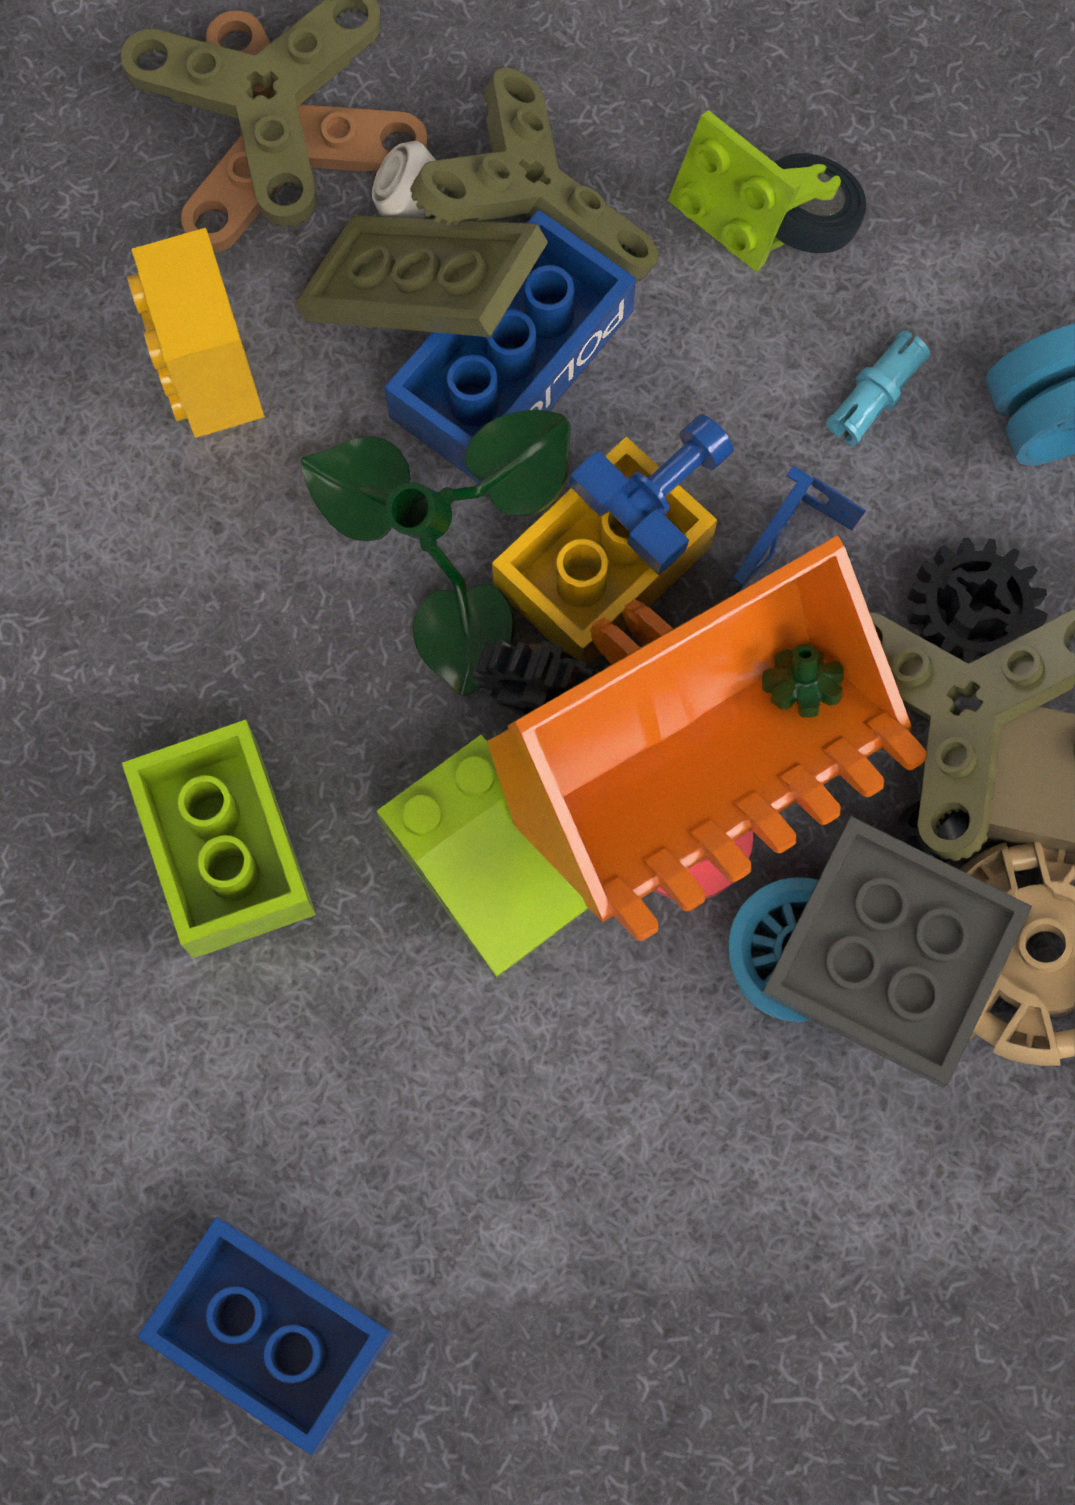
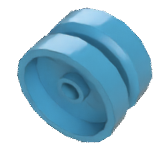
(1038, 394)

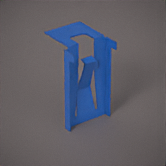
(837, 508)

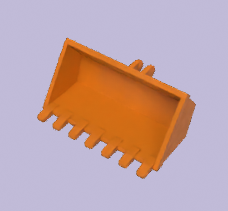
(686, 750)

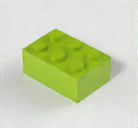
(218, 839)

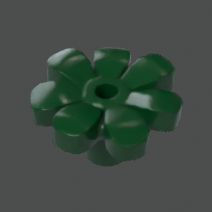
(803, 679)

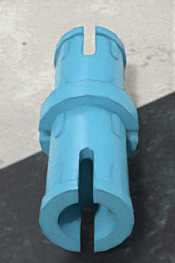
(878, 387)

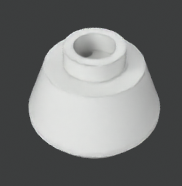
(395, 177)

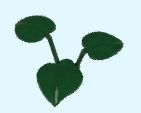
(368, 491)

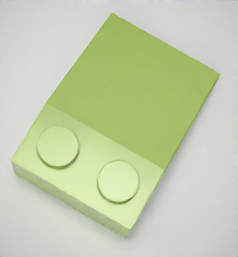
(476, 861)

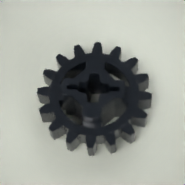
(956, 589)
(528, 673)

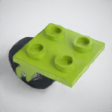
(761, 203)

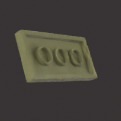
(422, 274)

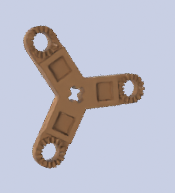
(332, 136)

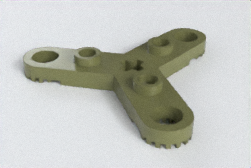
(223, 83)
(526, 178)
(966, 747)

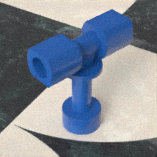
(641, 501)

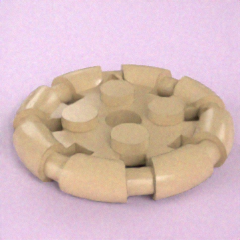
(1032, 985)

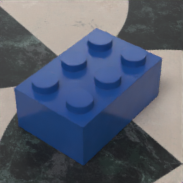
(266, 1335)

